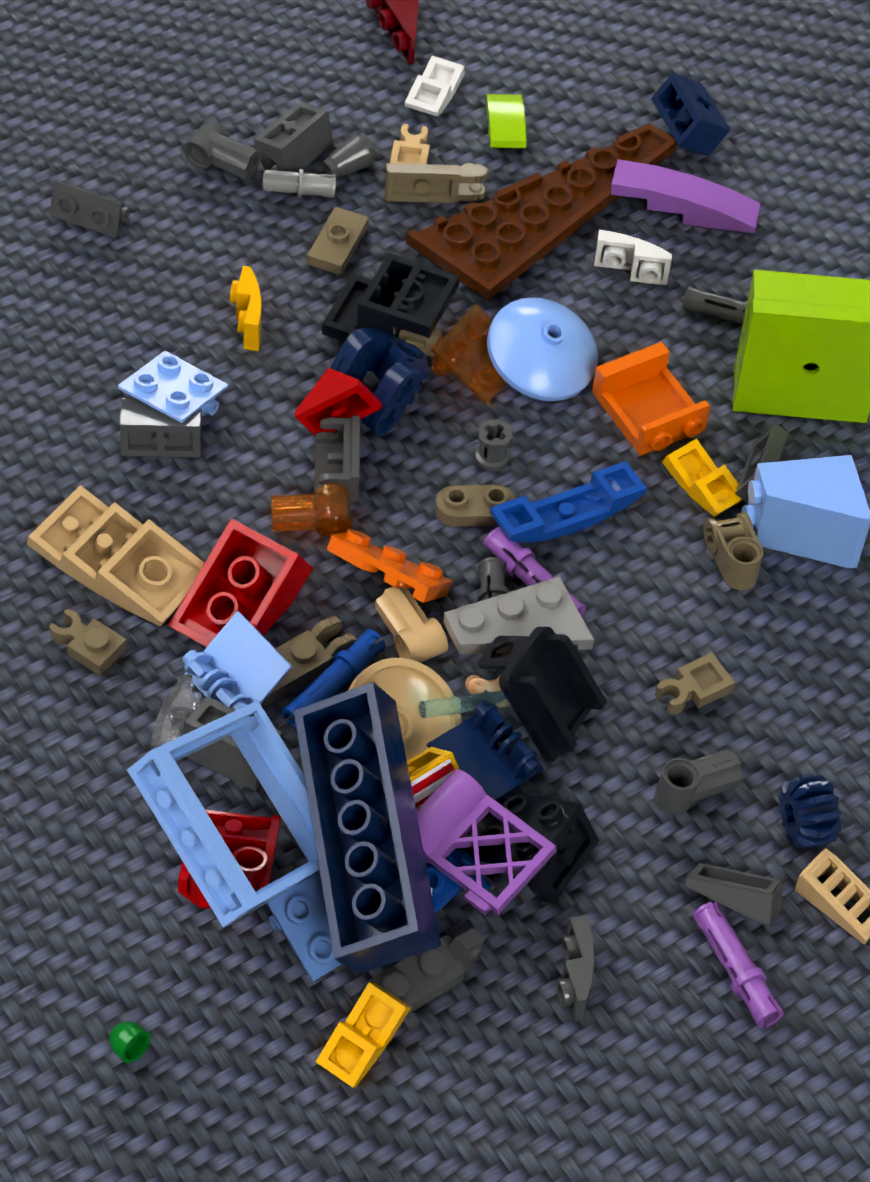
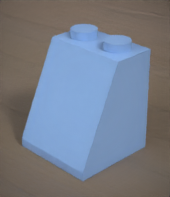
(810, 509)

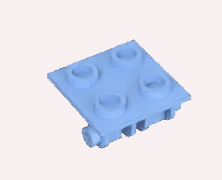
(174, 387)
(237, 665)

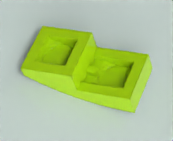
(506, 121)

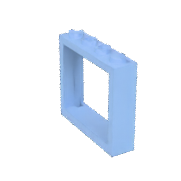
(193, 830)

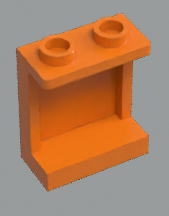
(648, 400)

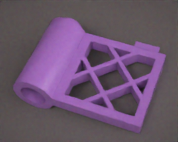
(455, 812)

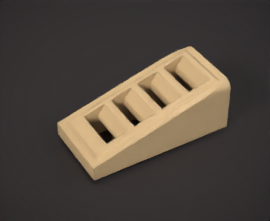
(821, 897)

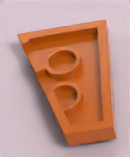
(398, 571)

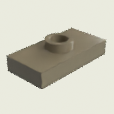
(337, 240)

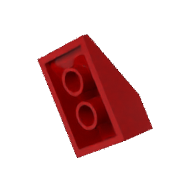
(240, 575)

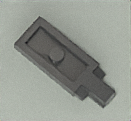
(433, 972)

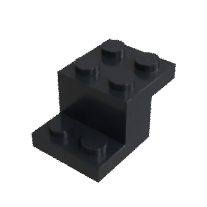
(397, 298)

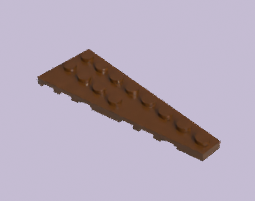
(525, 221)

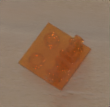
(467, 355)

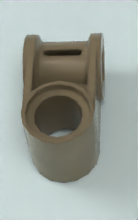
(735, 550)

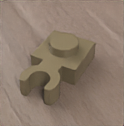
(90, 645)
(698, 681)

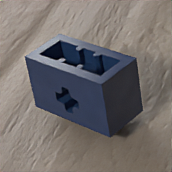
(690, 114)

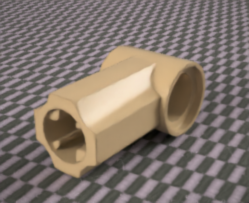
(413, 632)

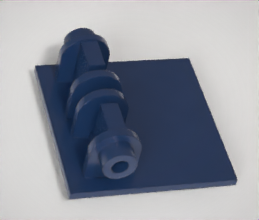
(490, 751)

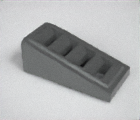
(743, 892)

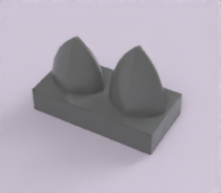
(766, 449)

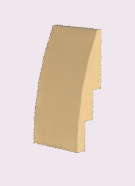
(117, 555)

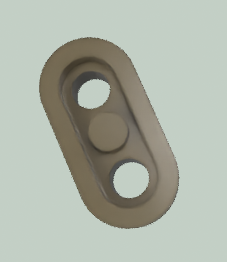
(474, 504)

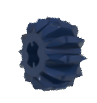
(810, 811)

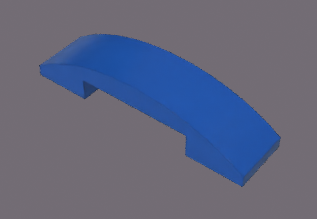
(570, 510)

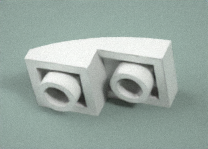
(645, 260)

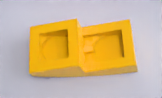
(701, 479)
(363, 1035)

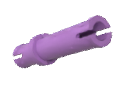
(502, 548)
(746, 978)

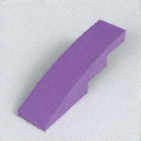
(698, 199)

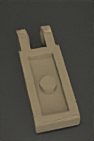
(434, 183)
(309, 656)

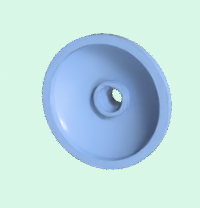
(533, 359)

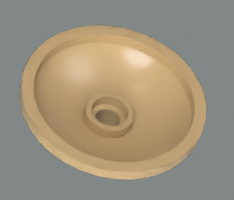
(408, 685)

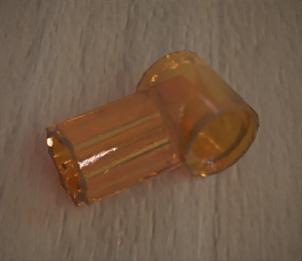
(324, 511)

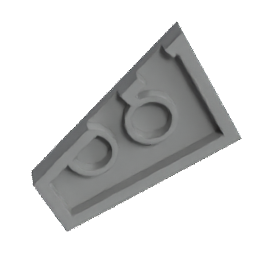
(517, 614)

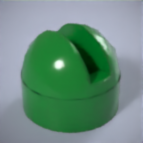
(129, 1041)

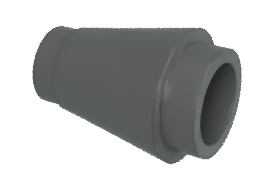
(351, 156)

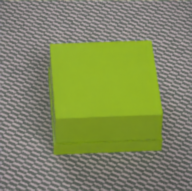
(805, 348)

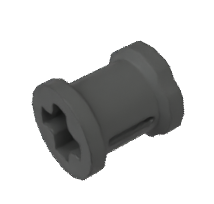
(497, 450)

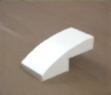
(435, 87)

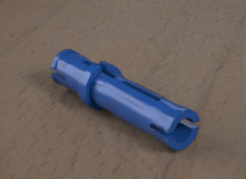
(345, 668)

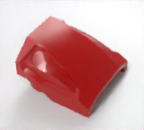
(252, 844)

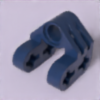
(394, 362)

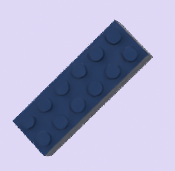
(366, 829)

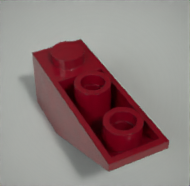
(400, 21)

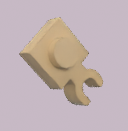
(411, 148)

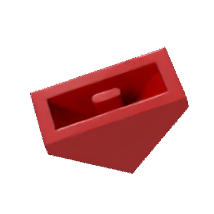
(336, 397)

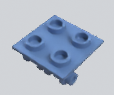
(304, 922)

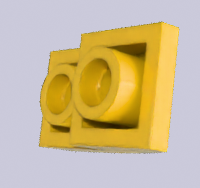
(248, 307)

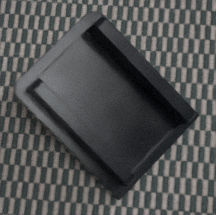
(545, 687)

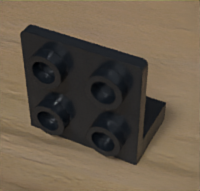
(559, 822)

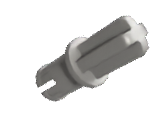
(299, 182)

